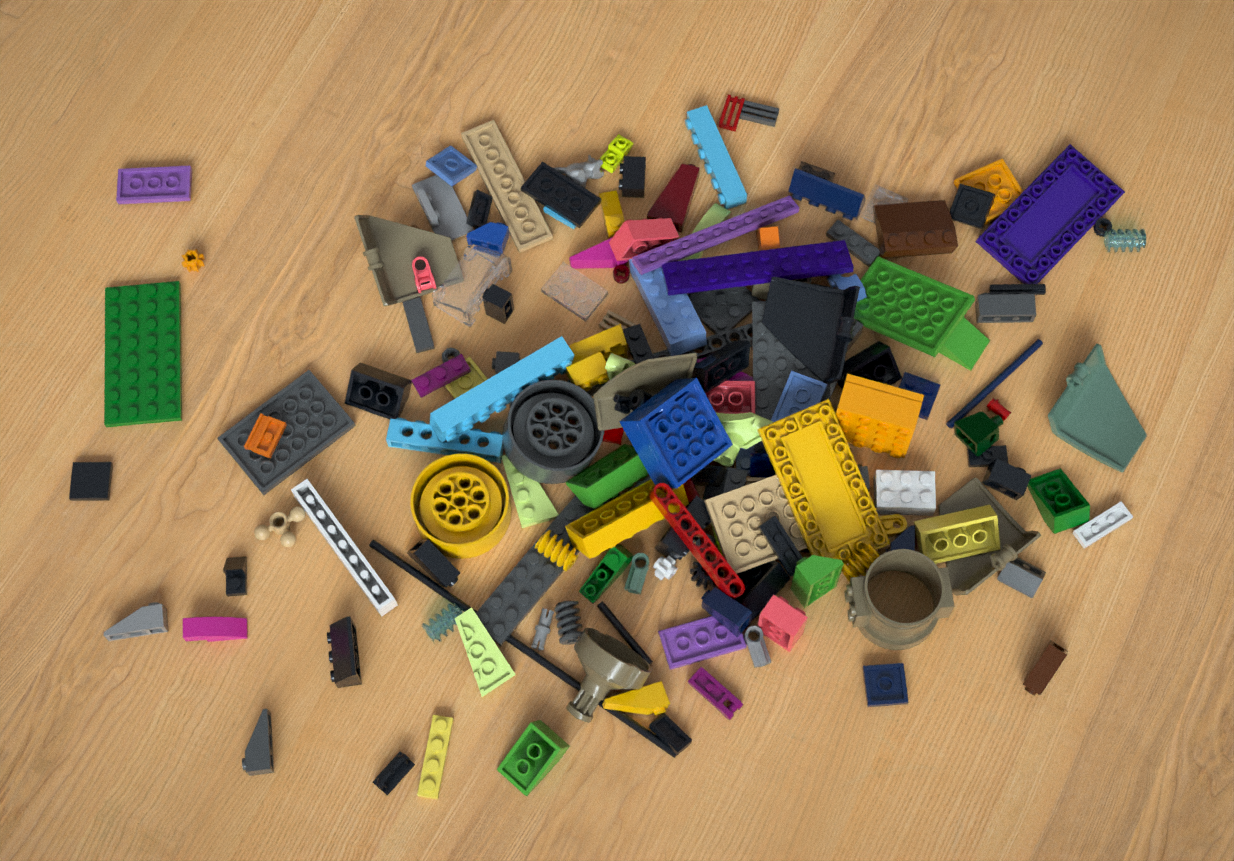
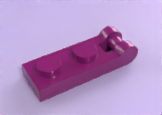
(714, 692)

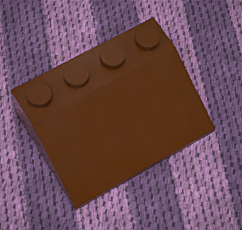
(914, 229)

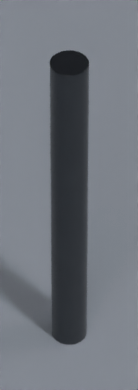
(623, 632)

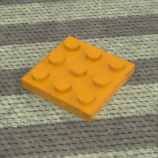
(997, 180)

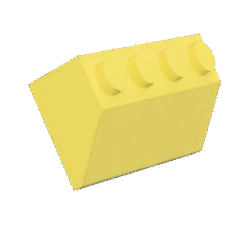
(958, 534)

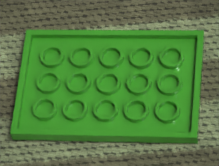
(910, 306)

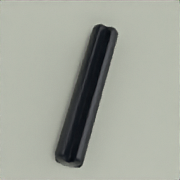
(1037, 289)

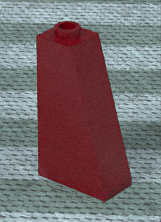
(677, 196)

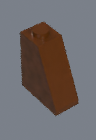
(1045, 668)

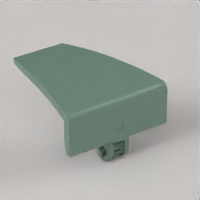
(1096, 415)

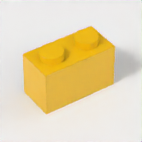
(588, 372)

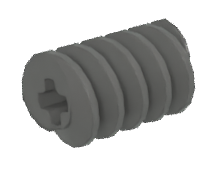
(567, 622)

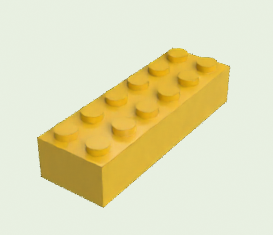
(619, 519)

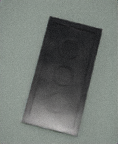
(561, 194)

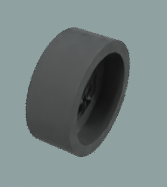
(532, 454)

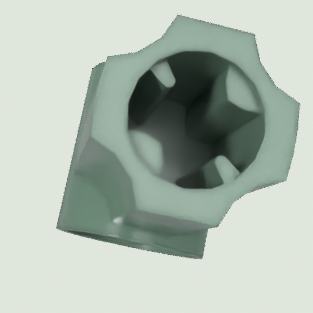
(637, 575)

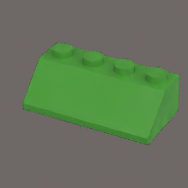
(608, 476)
(815, 578)

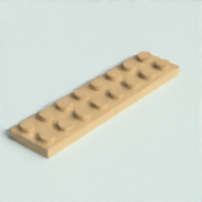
(504, 185)

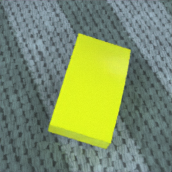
(615, 154)

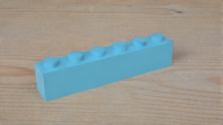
(716, 157)

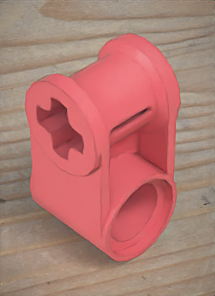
(422, 276)

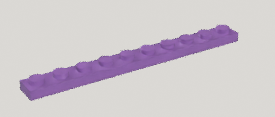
(715, 235)

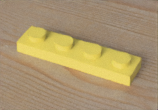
(435, 757)

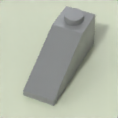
(142, 622)

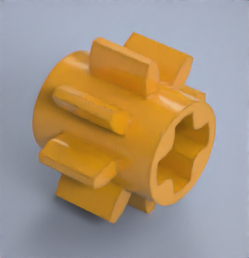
(192, 260)

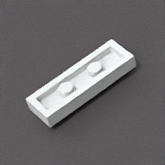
(1102, 525)

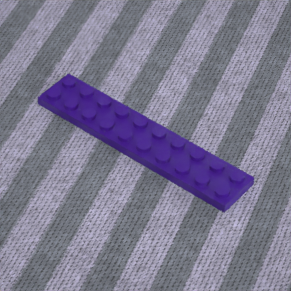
(756, 267)

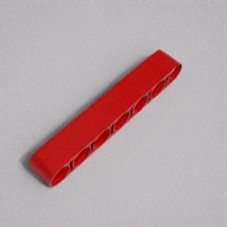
(696, 531)

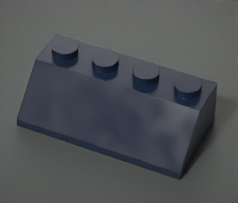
(826, 194)

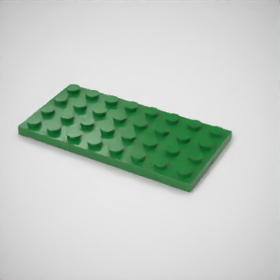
(143, 354)

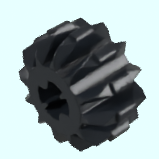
(700, 577)

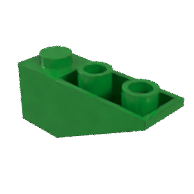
(606, 572)

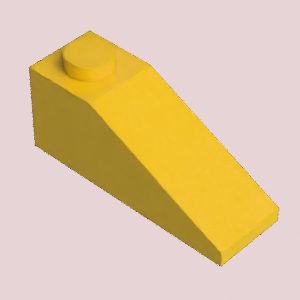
(611, 212)
(644, 701)

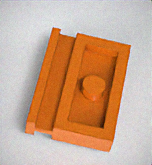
(265, 435)

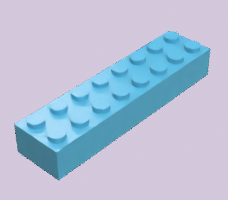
(500, 390)

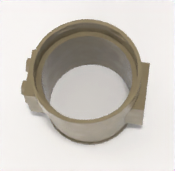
(889, 633)

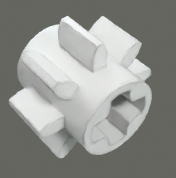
(665, 567)

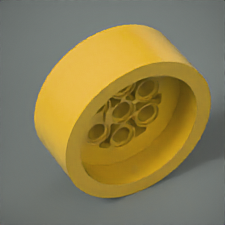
(470, 535)

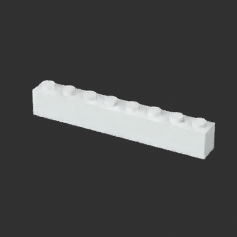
(344, 547)

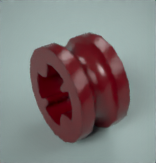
(620, 279)

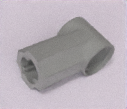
(757, 649)

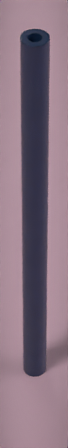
(997, 381)

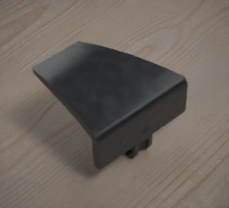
(812, 323)

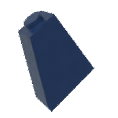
(726, 611)

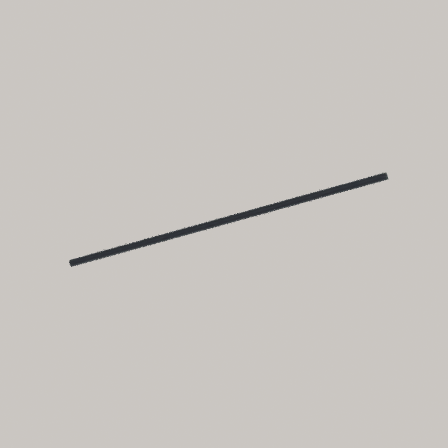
(518, 644)

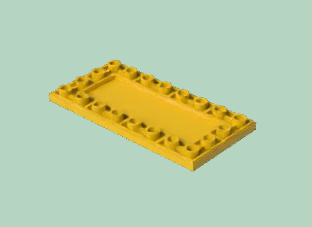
(823, 483)

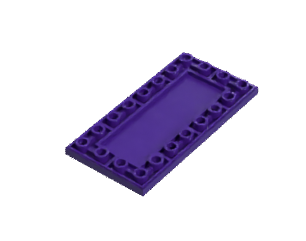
(1050, 216)

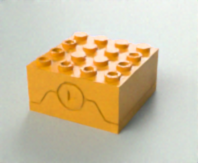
(878, 415)

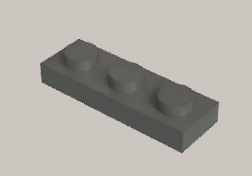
(855, 243)

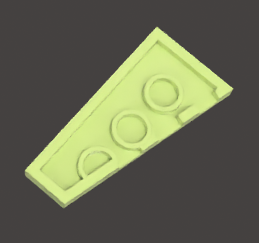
(529, 497)
(484, 656)

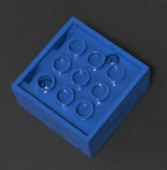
(676, 432)

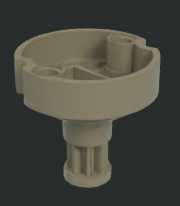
(607, 667)

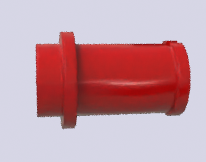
(998, 409)

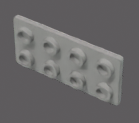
(442, 207)

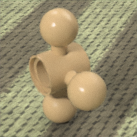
(287, 539)

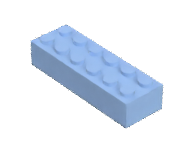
(672, 314)

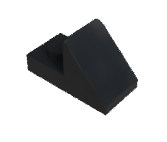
(236, 576)

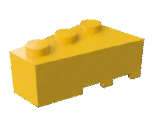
(607, 342)

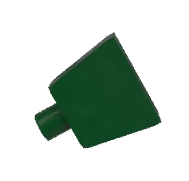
(978, 431)

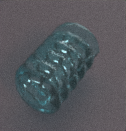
(1125, 239)
(442, 623)

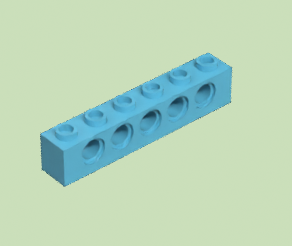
(397, 439)

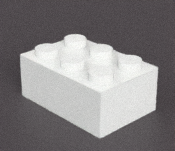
(904, 492)

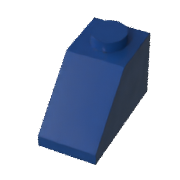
(490, 236)

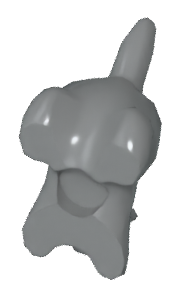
(582, 171)

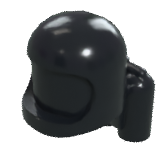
(636, 399)

